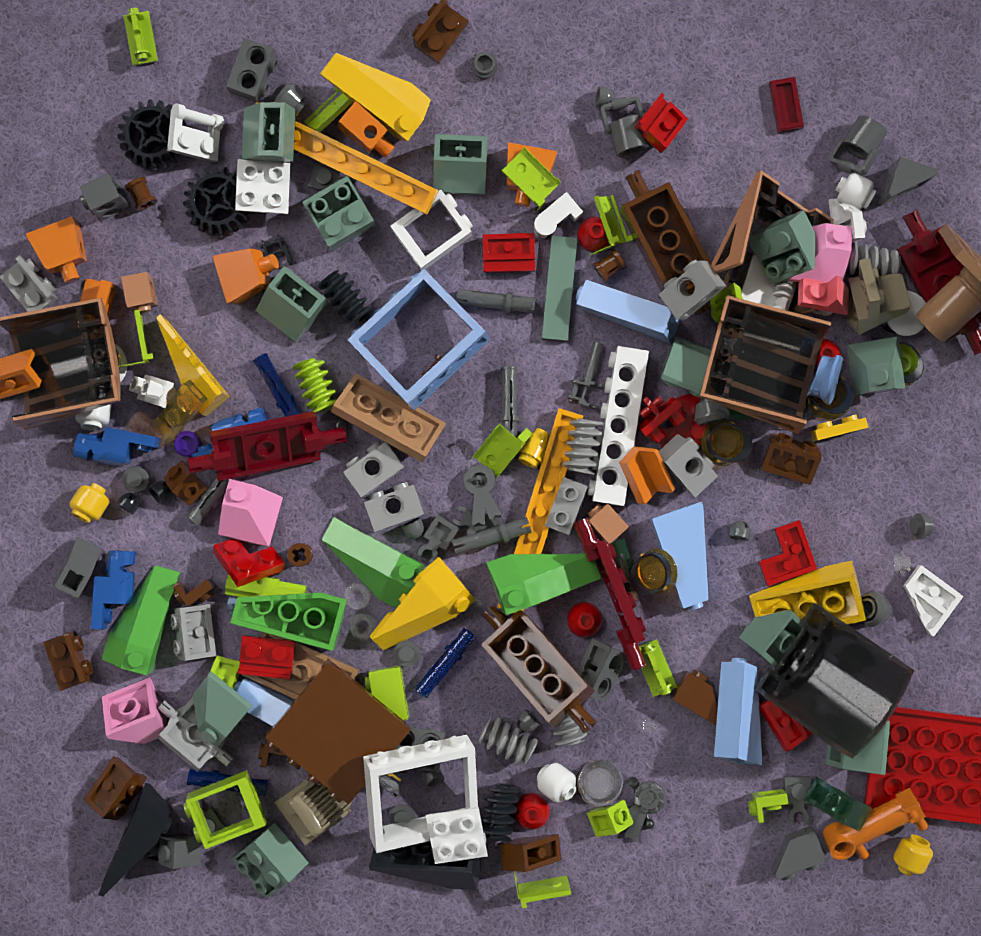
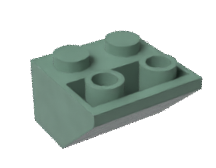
(268, 132)
(460, 164)
(339, 213)
(785, 247)
(291, 304)
(685, 365)
(870, 759)
(270, 861)

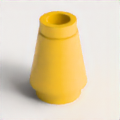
(534, 449)

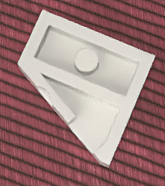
(848, 215)
(931, 598)

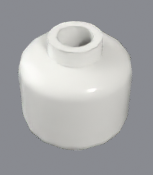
(855, 191)
(94, 419)
(556, 782)

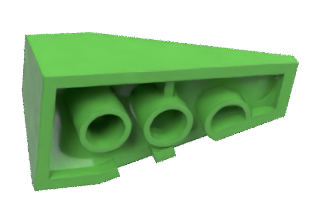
(376, 564)
(534, 578)
(298, 617)
(139, 630)

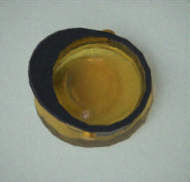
(838, 407)
(726, 443)
(653, 572)

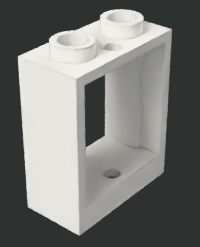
(412, 248)

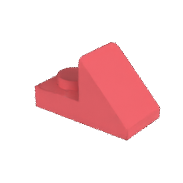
(824, 296)

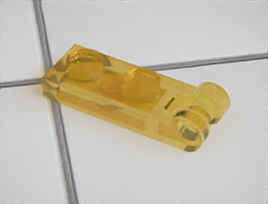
(179, 411)

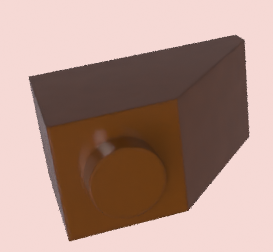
(696, 695)
(530, 852)

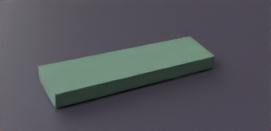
(559, 288)

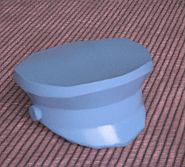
(826, 378)

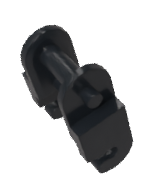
(283, 248)

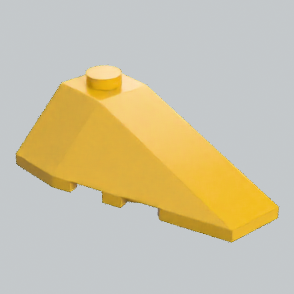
(386, 97)
(191, 368)
(830, 587)
(432, 601)

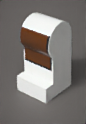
(555, 215)

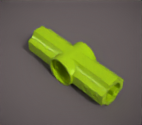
(263, 587)

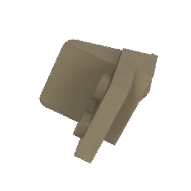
(875, 298)
(311, 809)

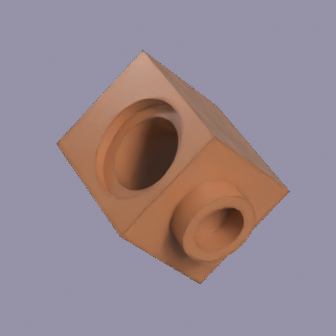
(139, 292)
(606, 522)

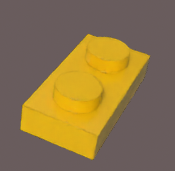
(848, 425)

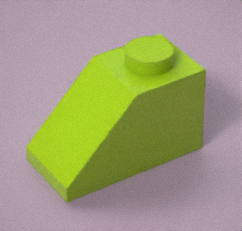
(389, 688)

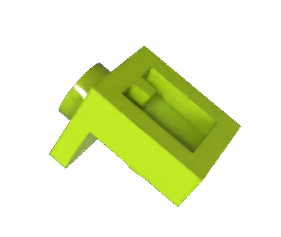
(717, 302)
(226, 670)
(769, 799)
(610, 819)

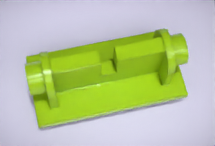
(140, 37)
(656, 670)

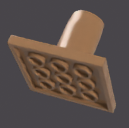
(960, 297)

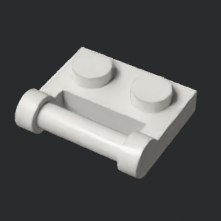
(192, 141)

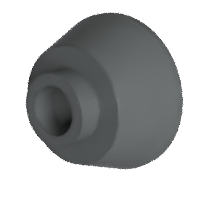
(292, 96)
(710, 413)
(876, 609)

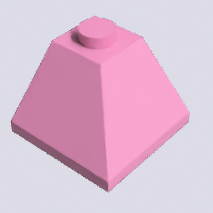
(831, 253)
(249, 513)
(133, 713)

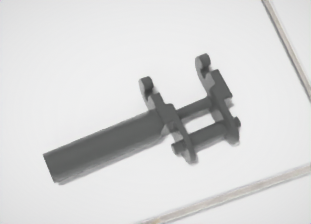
(588, 377)

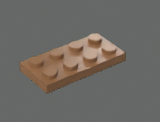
(388, 417)
(305, 667)

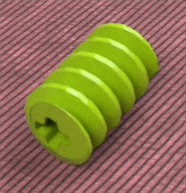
(314, 385)

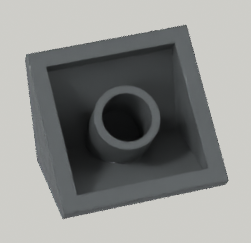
(903, 178)

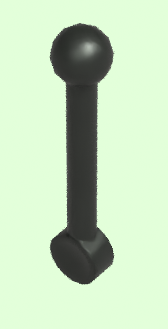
(633, 782)

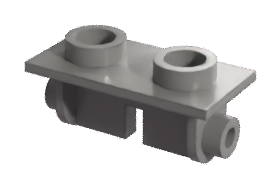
(566, 506)

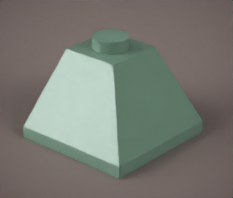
(876, 366)
(772, 635)
(218, 708)

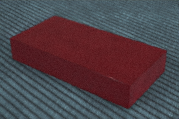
(786, 104)

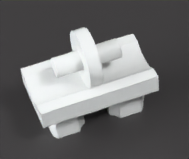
(153, 390)

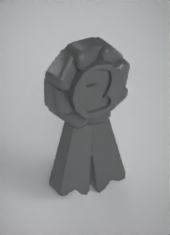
(480, 482)
(648, 798)

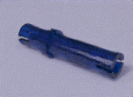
(264, 366)
(442, 666)
(205, 778)

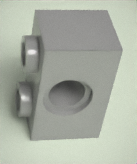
(706, 284)
(698, 474)
(366, 483)
(382, 518)

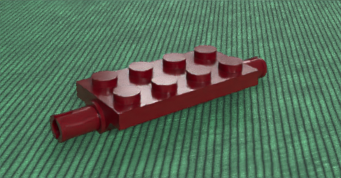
(931, 267)
(265, 446)
(614, 578)

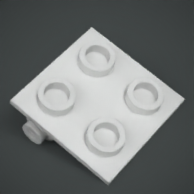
(262, 186)
(759, 290)
(456, 835)

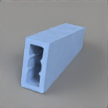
(628, 311)
(683, 537)
(265, 702)
(738, 714)

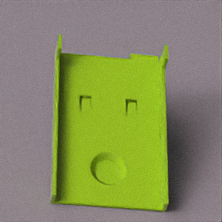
(329, 113)
(531, 177)
(610, 222)
(143, 343)
(500, 448)
(542, 889)

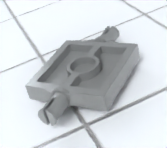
(186, 740)

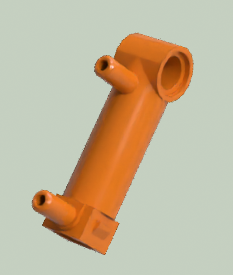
(844, 840)

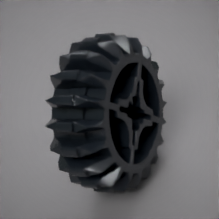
(147, 143)
(211, 211)

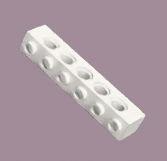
(636, 362)

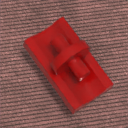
(668, 410)

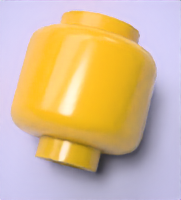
(89, 503)
(913, 855)

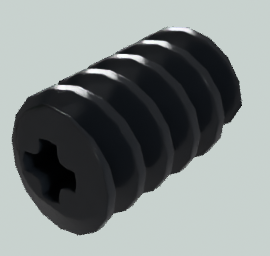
(345, 297)
(501, 811)

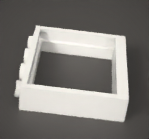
(410, 757)

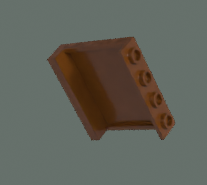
(333, 729)

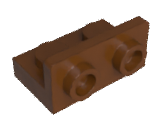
(439, 31)
(791, 458)
(68, 660)
(114, 789)

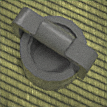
(622, 131)
(861, 142)

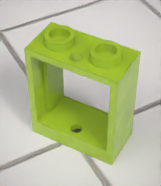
(251, 799)

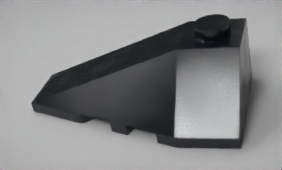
(140, 835)
(418, 864)

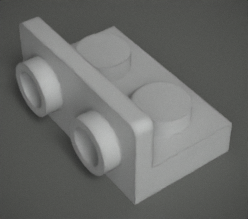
(28, 286)
(193, 632)

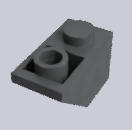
(77, 567)
(175, 851)
(798, 852)

